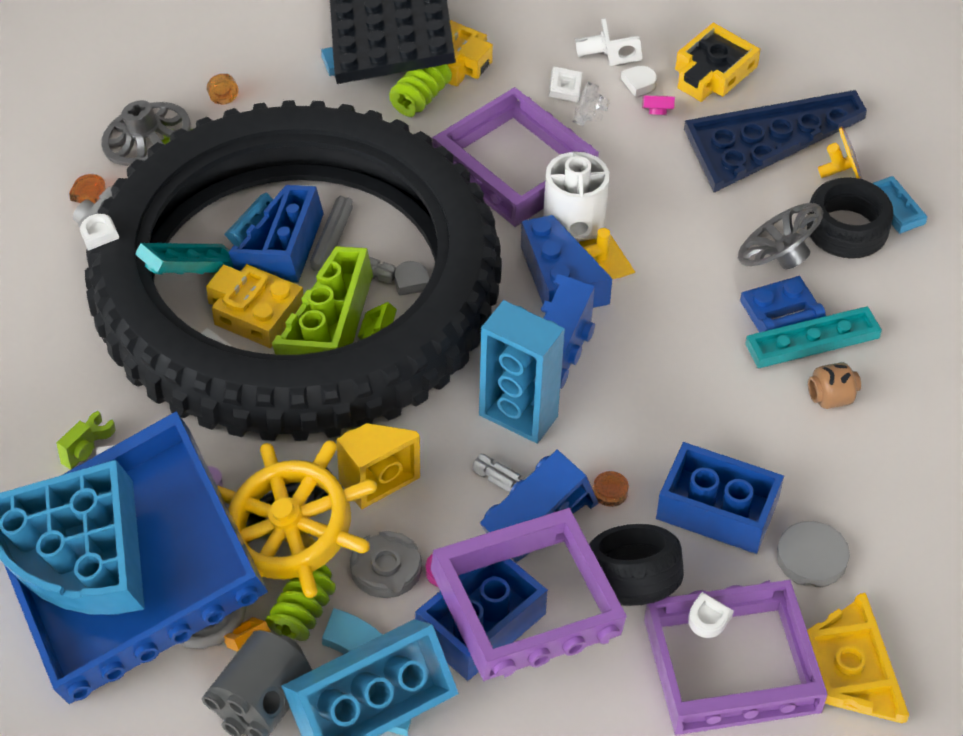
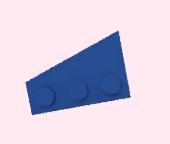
(283, 235)
(554, 250)
(573, 311)
(548, 489)

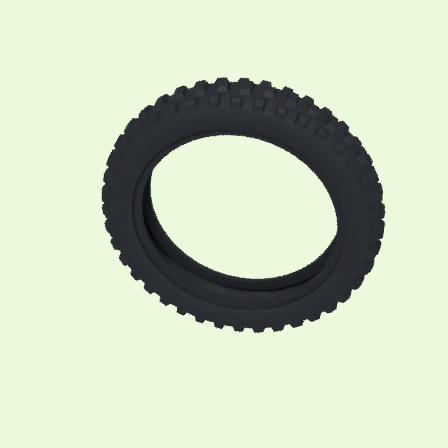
(304, 390)

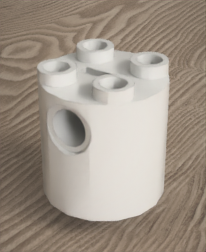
(577, 193)

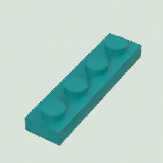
(183, 257)
(812, 337)

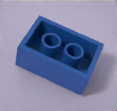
(719, 497)
(504, 601)

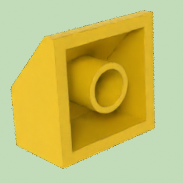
(379, 454)

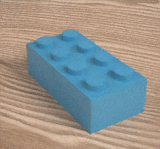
(520, 371)
(373, 685)

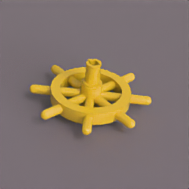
(289, 517)

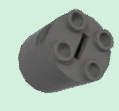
(250, 686)

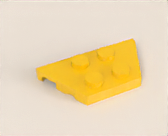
(857, 663)

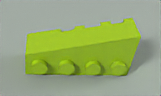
(331, 307)

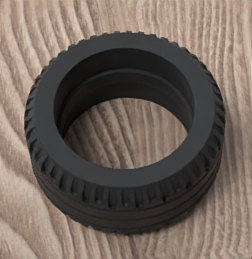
(854, 196)
(640, 562)

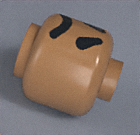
(834, 385)

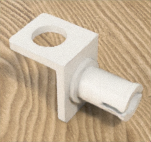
(602, 43)

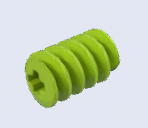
(418, 88)
(295, 612)

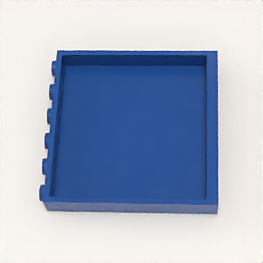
(189, 561)

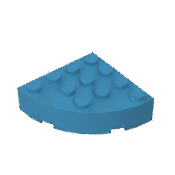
(76, 540)

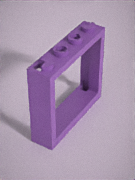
(491, 116)
(509, 543)
(745, 707)

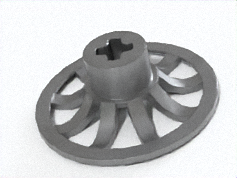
(141, 123)
(787, 248)

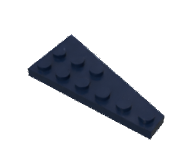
(755, 138)

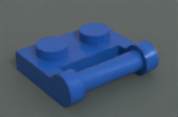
(779, 300)

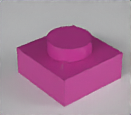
(658, 104)

